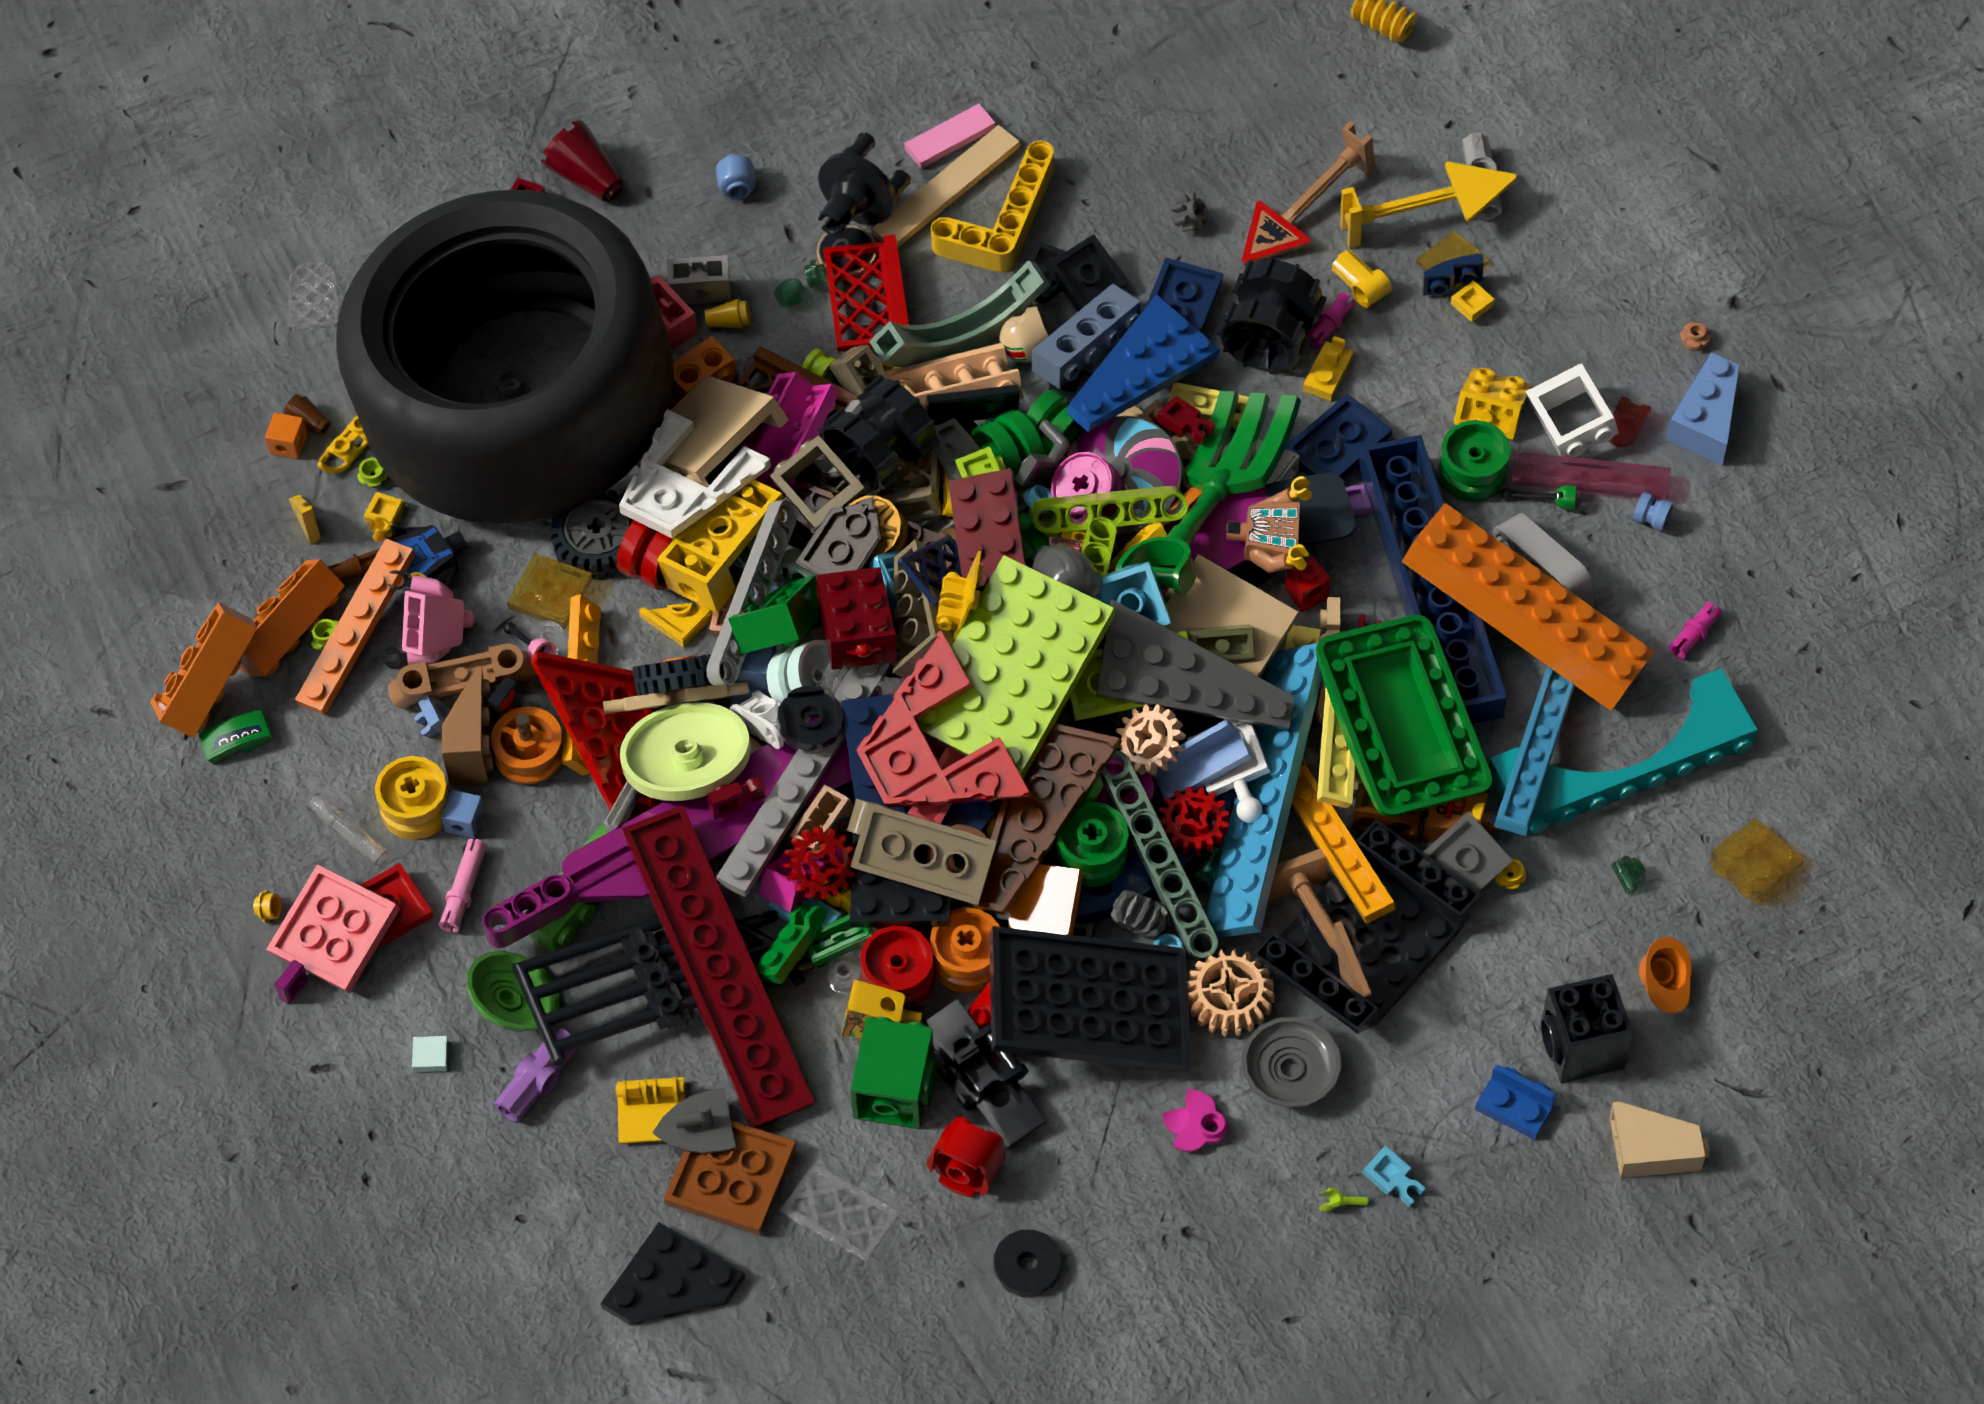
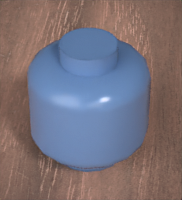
(735, 176)

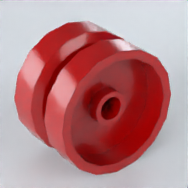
(640, 552)
(899, 961)

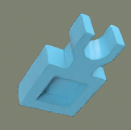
(1389, 1172)

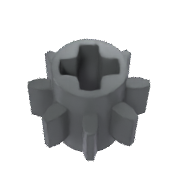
(1188, 212)

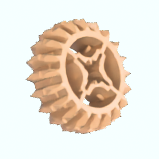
(1252, 984)

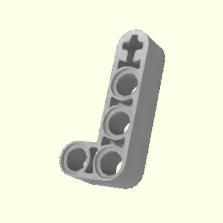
(1546, 554)

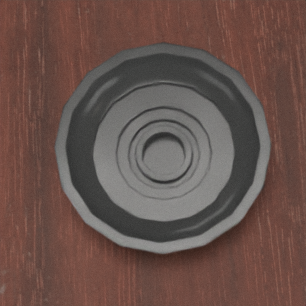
(1291, 1062)

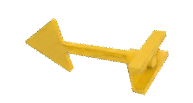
(1471, 186)

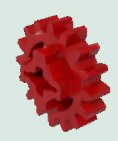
(1194, 818)
(814, 875)

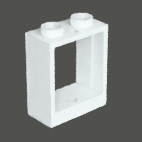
(1561, 389)

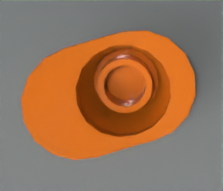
(1667, 974)

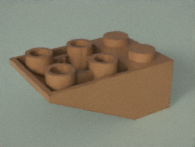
(468, 734)

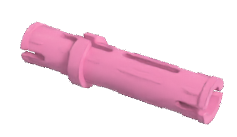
(459, 896)

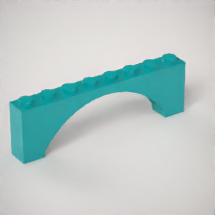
(1713, 730)

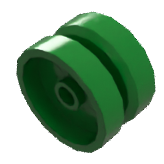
(1053, 407)
(1010, 437)
(1474, 460)
(1094, 843)

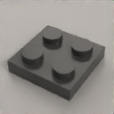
(1469, 852)

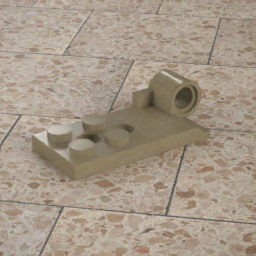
(890, 843)

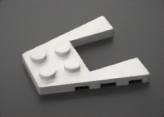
(673, 501)

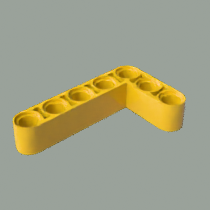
(983, 245)

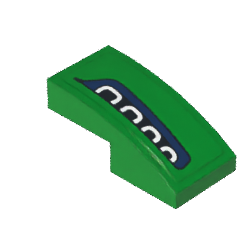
(237, 733)

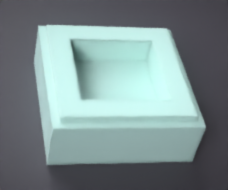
(430, 1054)

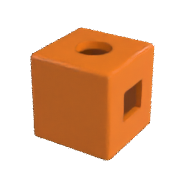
(286, 435)

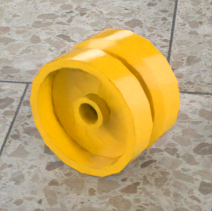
(412, 797)

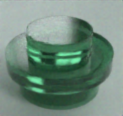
(815, 274)

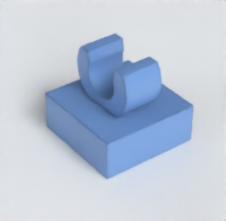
(433, 712)

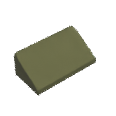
(1228, 642)

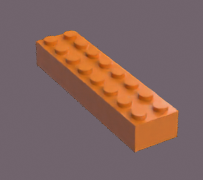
(1527, 606)

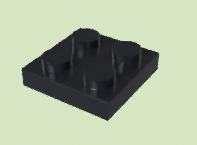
(1085, 272)

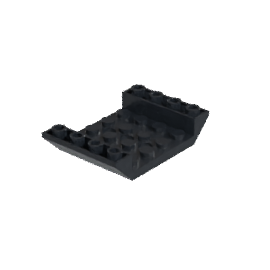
(1427, 918)

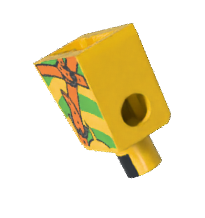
(873, 1002)

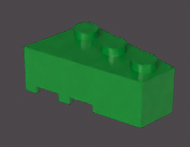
(781, 619)

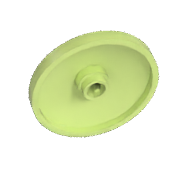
(685, 751)

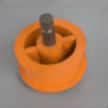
(527, 745)

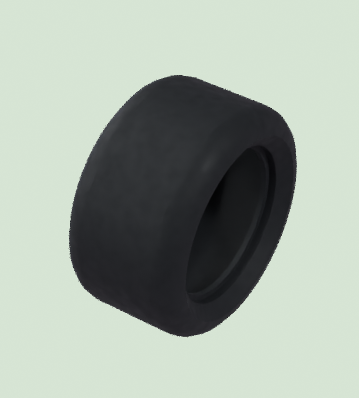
(481, 262)

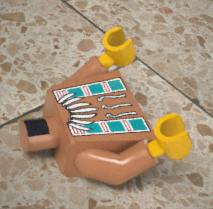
(1273, 530)

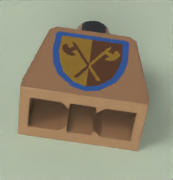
(827, 811)

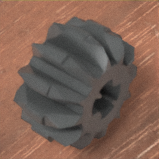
(1139, 914)

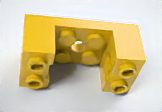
(699, 559)

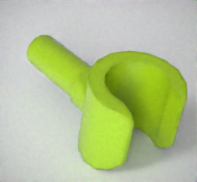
(1337, 1199)

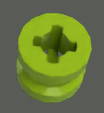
(819, 364)

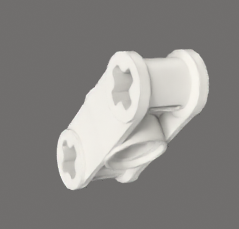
(760, 718)

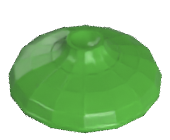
(498, 994)

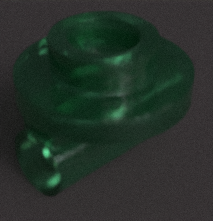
(1629, 873)

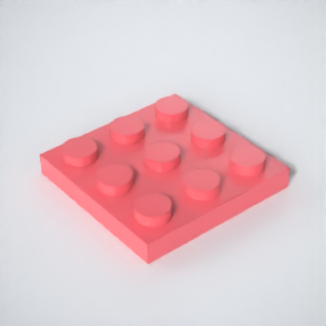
(333, 928)

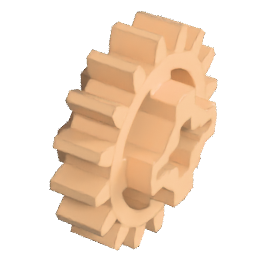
(1149, 738)

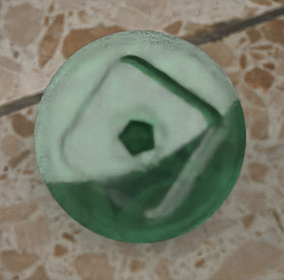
(789, 292)

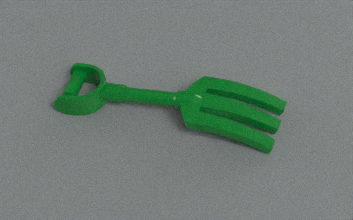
(1217, 482)

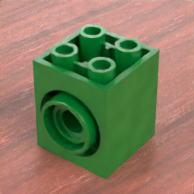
(893, 1073)

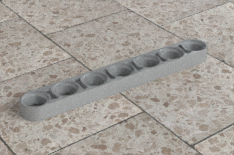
(761, 583)

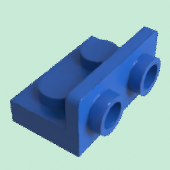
(1516, 1101)

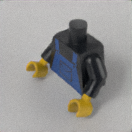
(434, 554)

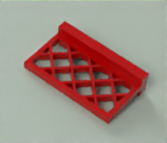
(891, 286)

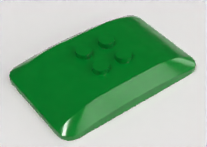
(1402, 715)

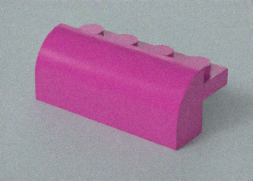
(806, 410)

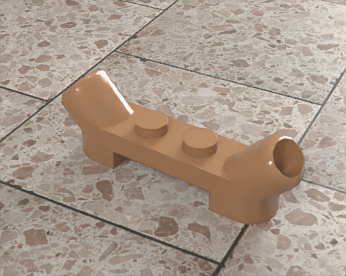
(451, 676)

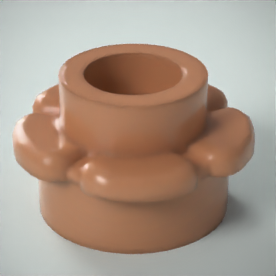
(1695, 342)

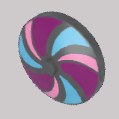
(1139, 453)

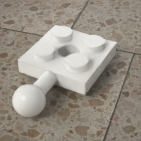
(1248, 808)

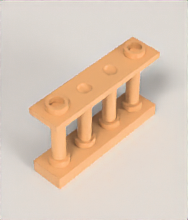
(958, 372)

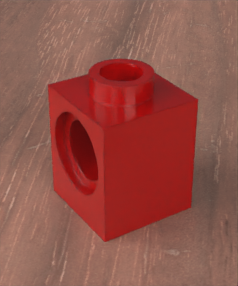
(1308, 586)

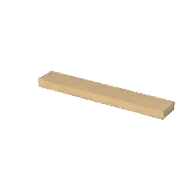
(948, 186)

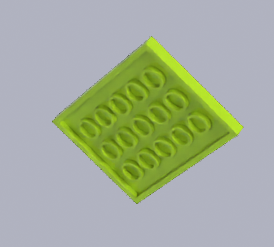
(1023, 661)

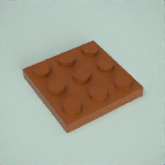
(733, 1184)

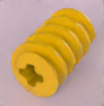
(1385, 18)

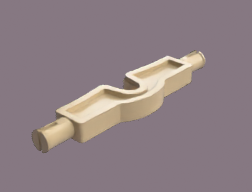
(671, 698)

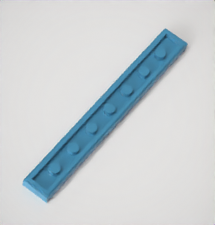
(1535, 753)

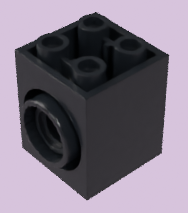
(1586, 1028)

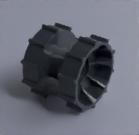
(1271, 315)
(892, 424)

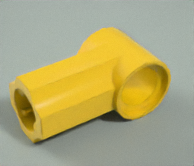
(1365, 284)

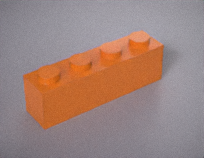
(289, 615)
(204, 670)

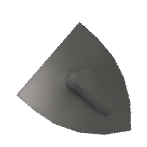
(698, 1124)

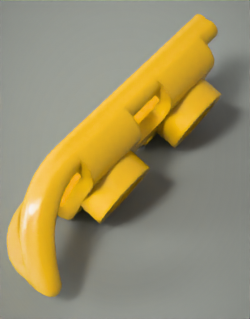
(344, 448)

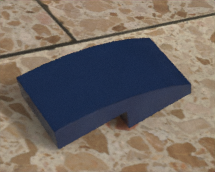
(1443, 276)

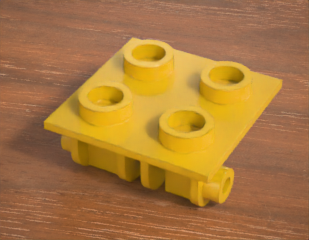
(958, 597)
(644, 1104)

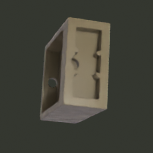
(807, 454)

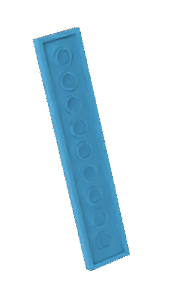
(1253, 849)

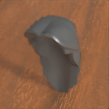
(1068, 567)

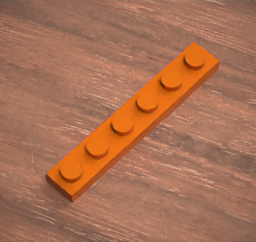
(354, 627)

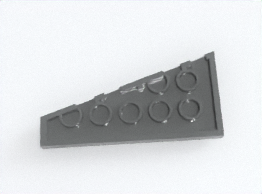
(1159, 667)

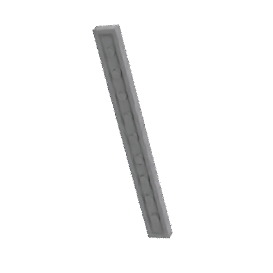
(792, 791)

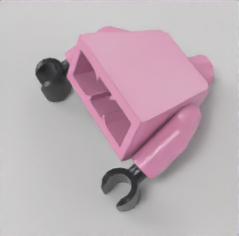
(430, 622)

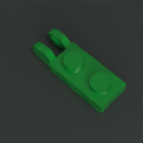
(791, 943)

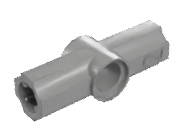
(1478, 154)

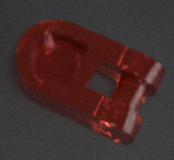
(1627, 426)

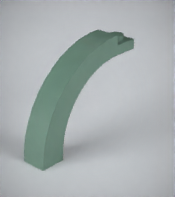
(912, 344)

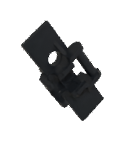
(975, 1080)

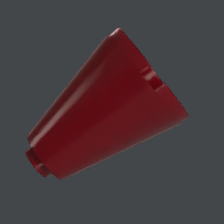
(583, 162)

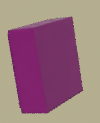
(291, 982)

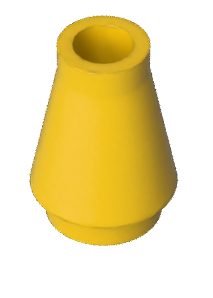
(729, 315)

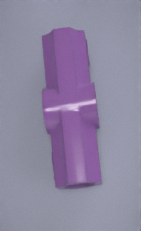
(532, 1078)

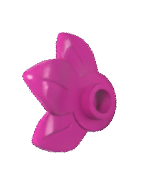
(1191, 1122)

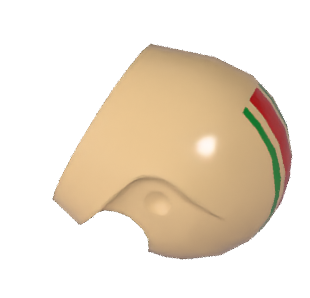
(1022, 335)

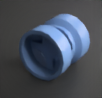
(1653, 511)

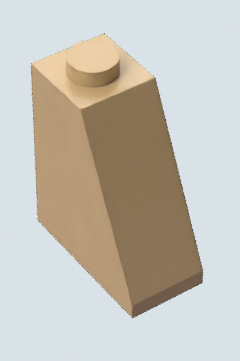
(1655, 1143)

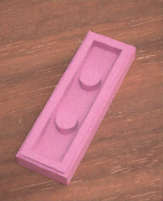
(949, 136)

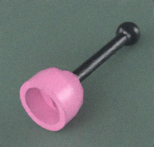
(538, 644)

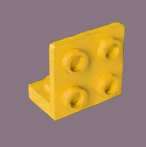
(1492, 400)

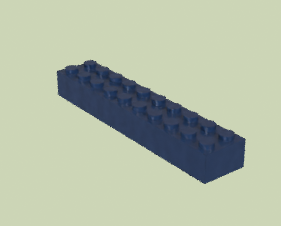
(1403, 503)

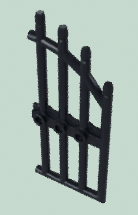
(650, 970)

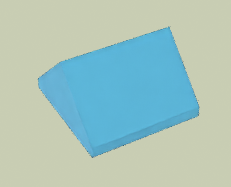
(1136, 589)

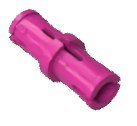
(1330, 320)
(1695, 630)

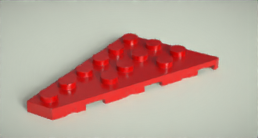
(578, 695)

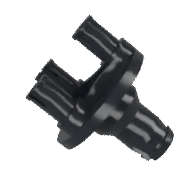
(858, 188)

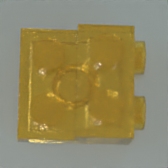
(1755, 861)

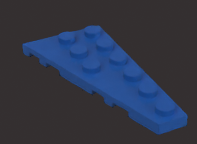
(1146, 359)

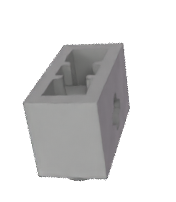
(700, 279)

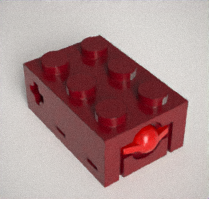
(856, 618)

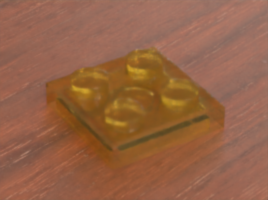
(547, 589)

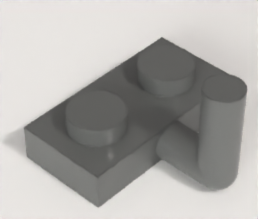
(1040, 468)

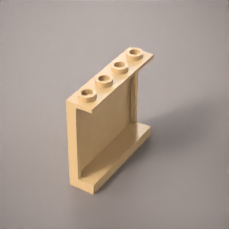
(721, 420)
(1227, 600)

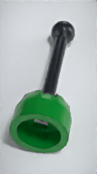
(1563, 497)

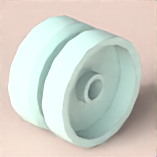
(796, 668)

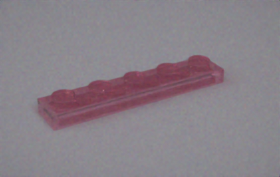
(1590, 475)

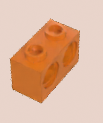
(697, 365)

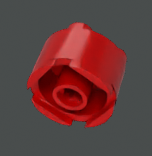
(967, 1157)

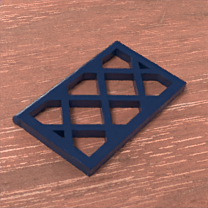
(921, 578)

